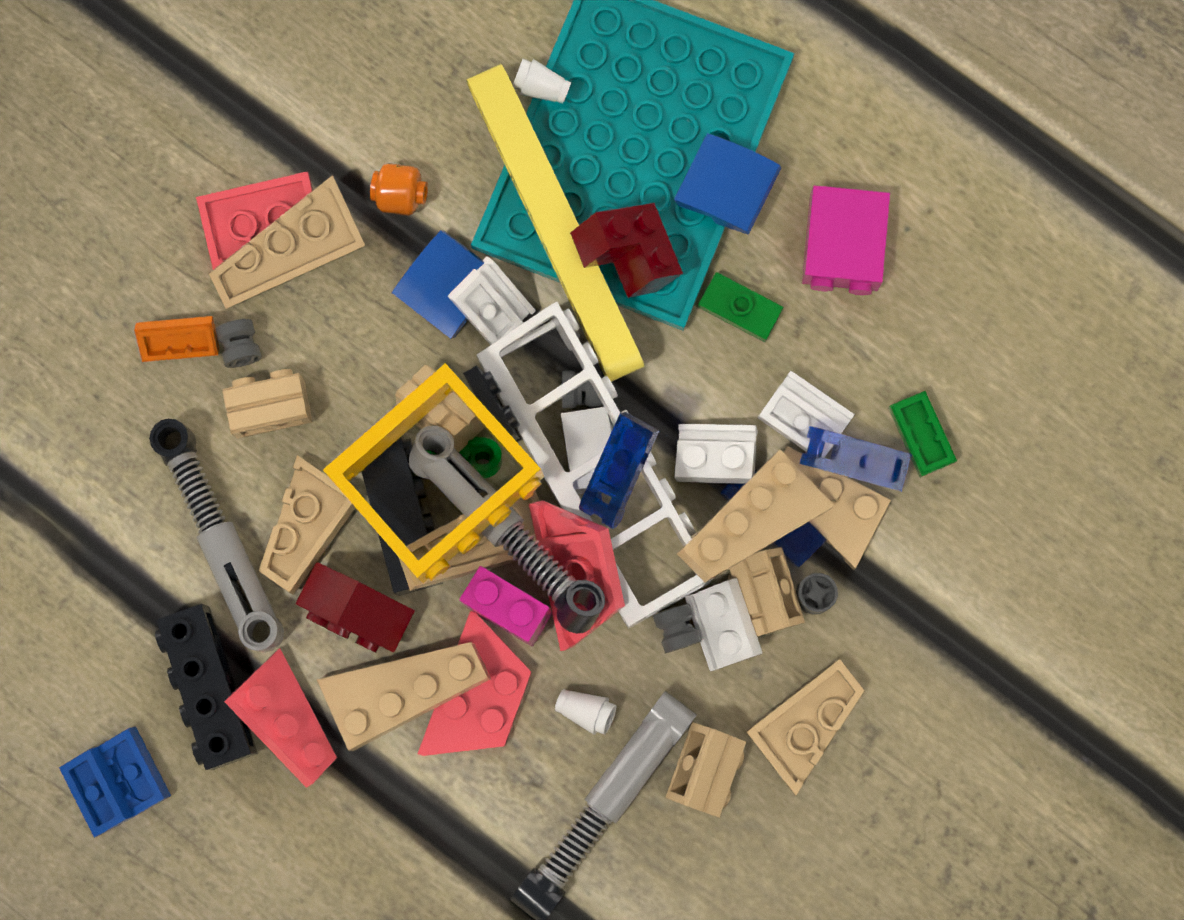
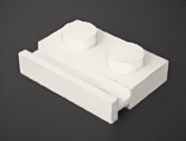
(491, 301)
(802, 405)
(715, 453)
(723, 624)

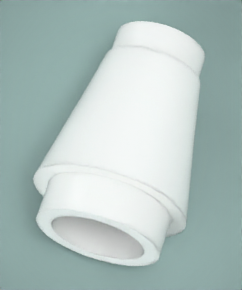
(540, 82)
(586, 710)

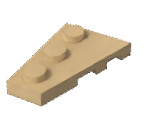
(853, 517)
(307, 524)
(805, 724)

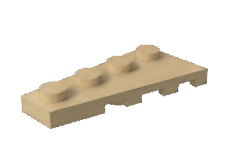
(297, 242)
(761, 512)
(483, 554)
(393, 693)

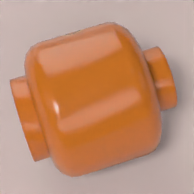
(398, 189)

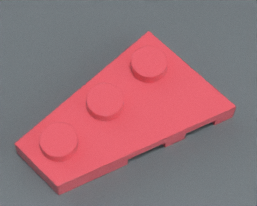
(241, 213)
(283, 719)

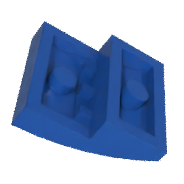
(727, 183)
(433, 277)
(115, 781)

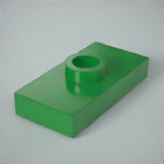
(740, 307)
(922, 434)

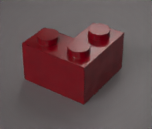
(634, 243)
(351, 606)

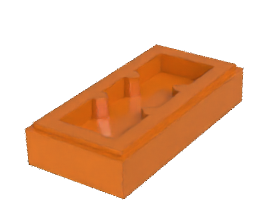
(177, 338)

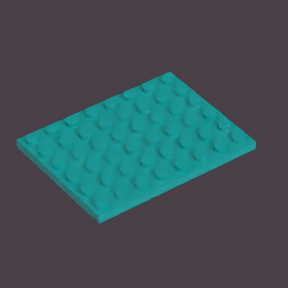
(630, 127)

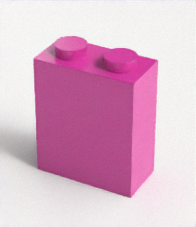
(845, 239)
(506, 606)

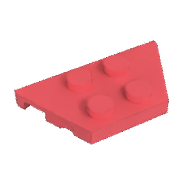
(585, 553)
(487, 712)

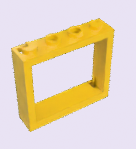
(396, 424)

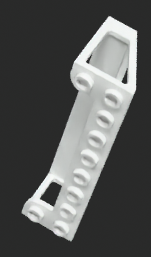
(562, 482)

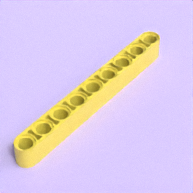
(554, 222)

